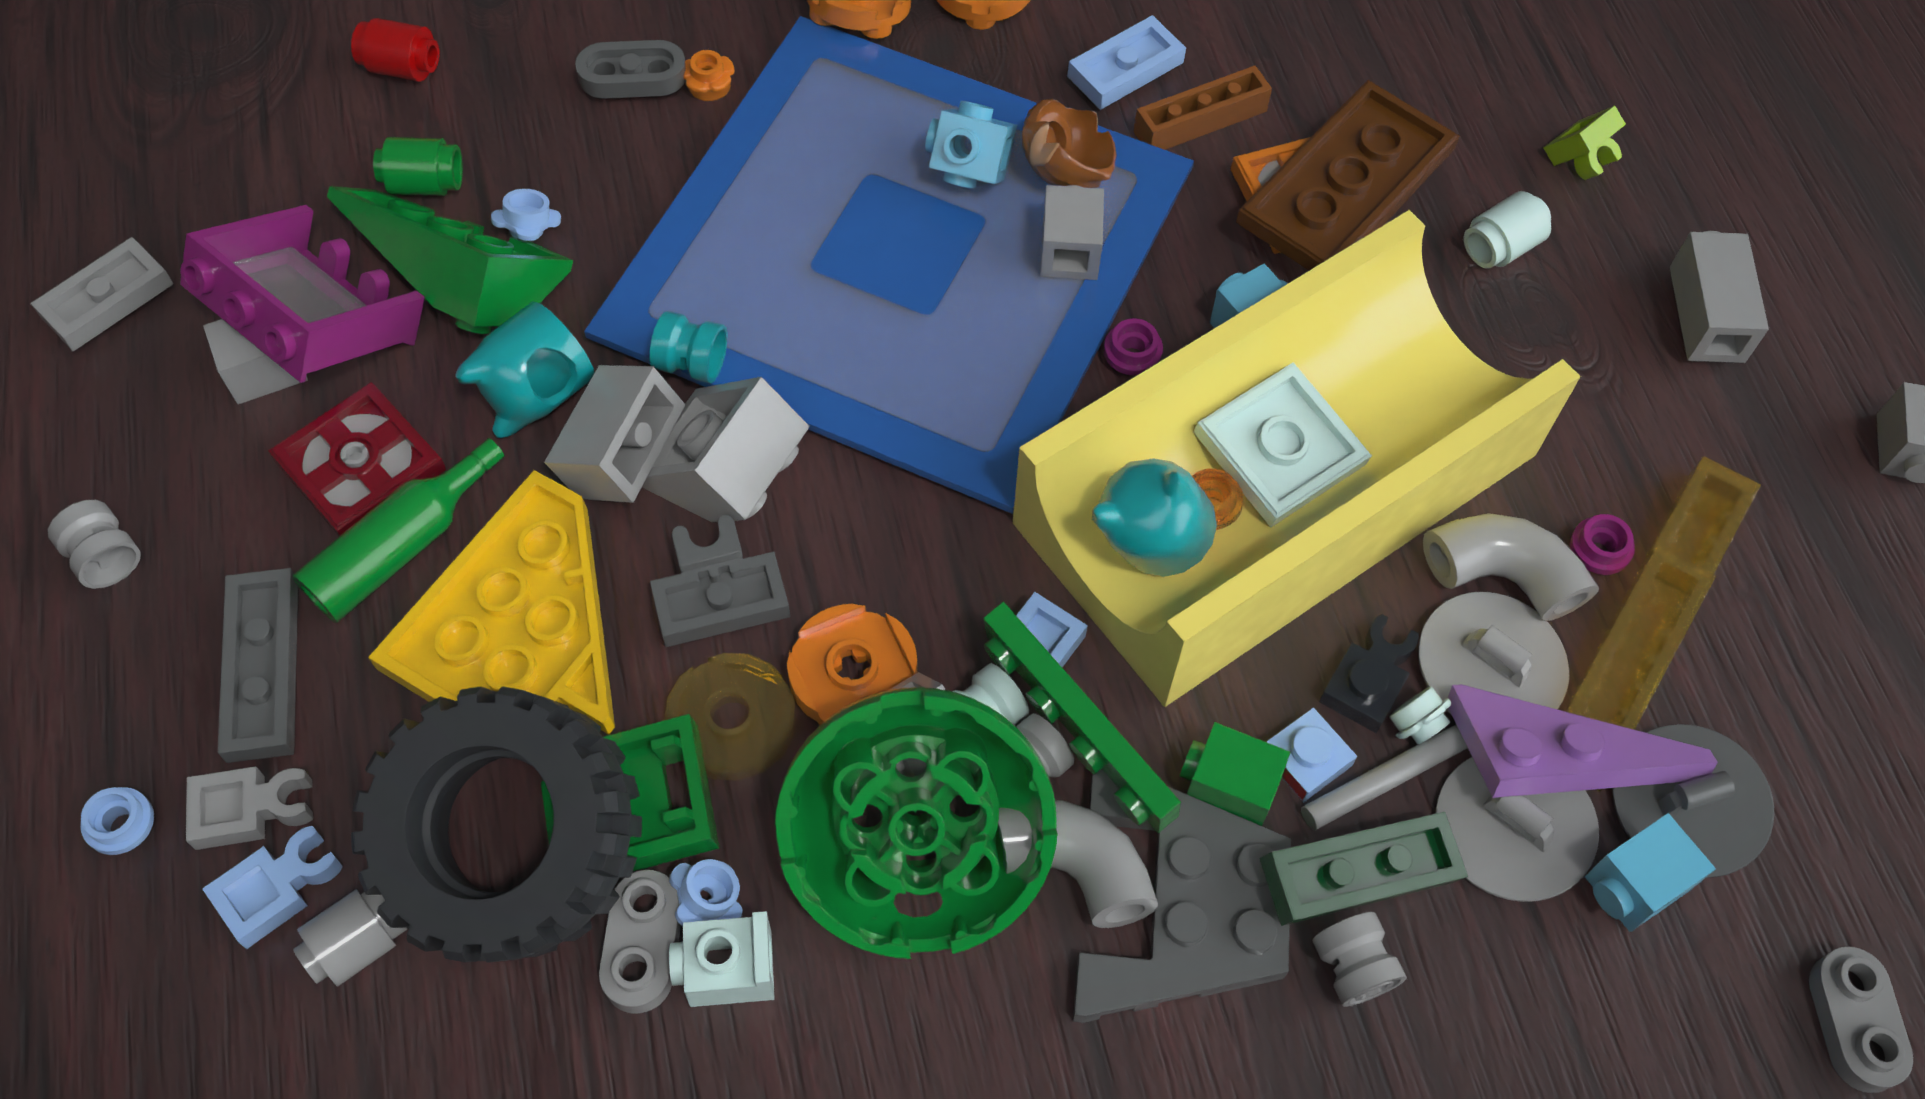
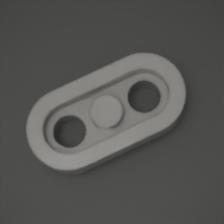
(640, 938)
(1857, 1016)

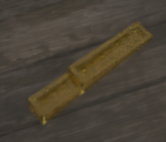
(1664, 596)

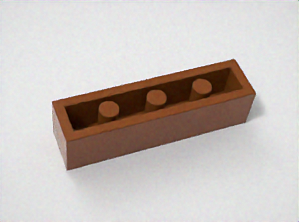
(1203, 109)

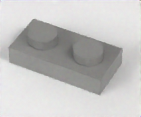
(102, 293)

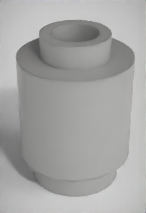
(345, 938)

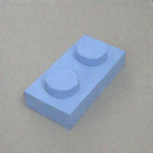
(1126, 62)

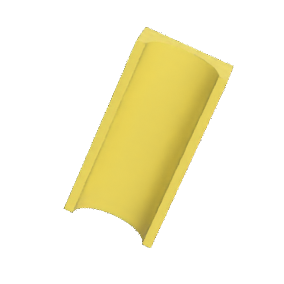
(1386, 366)

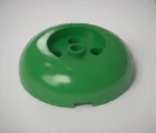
(853, 872)

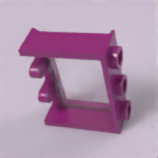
(289, 299)

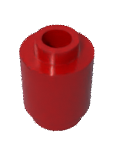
(395, 49)

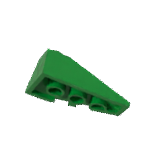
(451, 260)

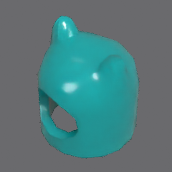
(527, 368)
(1156, 517)

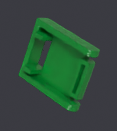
(665, 831)

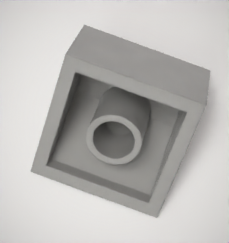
(727, 450)

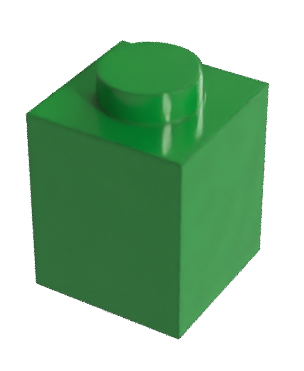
(1235, 772)

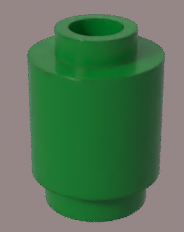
(418, 166)

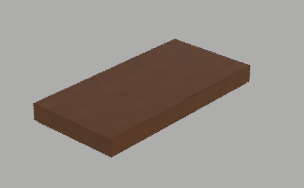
(1347, 177)

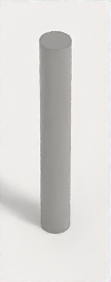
(1383, 778)

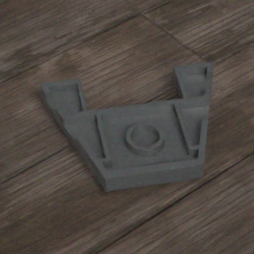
(1211, 919)

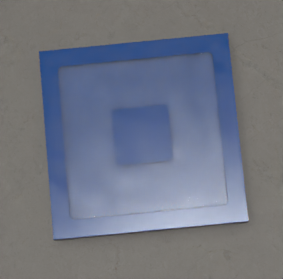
(873, 286)

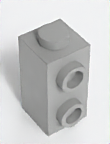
(1718, 297)

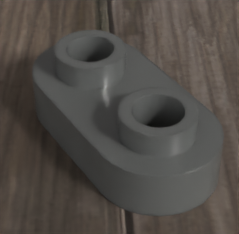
(631, 69)

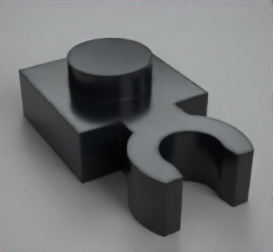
(1369, 677)

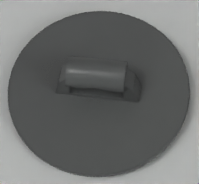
(1722, 812)

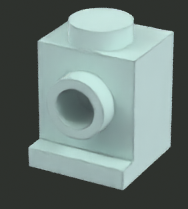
(742, 978)

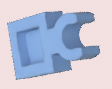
(264, 891)

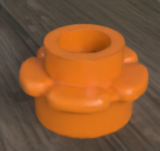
(708, 75)

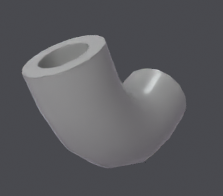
(1514, 550)
(1092, 854)

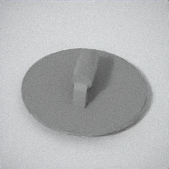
(1494, 647)
(1519, 844)

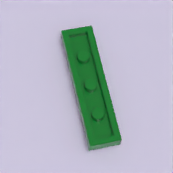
(1095, 739)

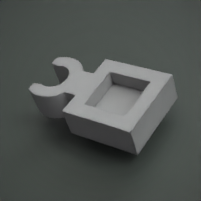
(236, 803)

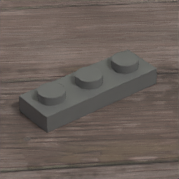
(258, 666)

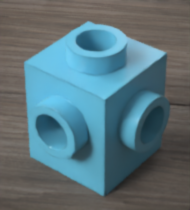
(990, 143)

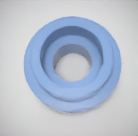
(106, 807)

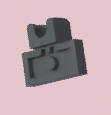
(717, 588)

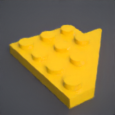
(512, 611)

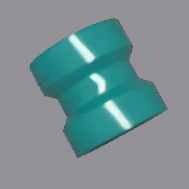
(688, 346)

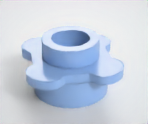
(526, 214)
(717, 880)

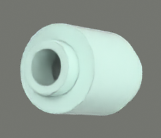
(1508, 230)

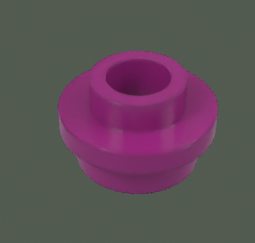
(1137, 335)
(1609, 532)

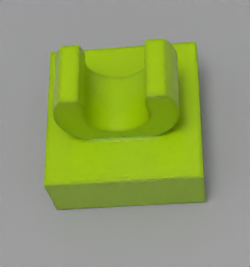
(1586, 140)

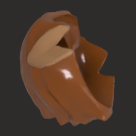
(1066, 145)

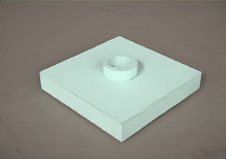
(1282, 444)

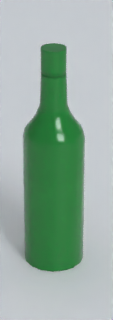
(389, 536)

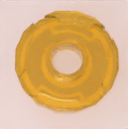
(741, 680)

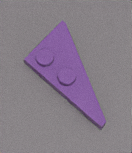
(1548, 750)

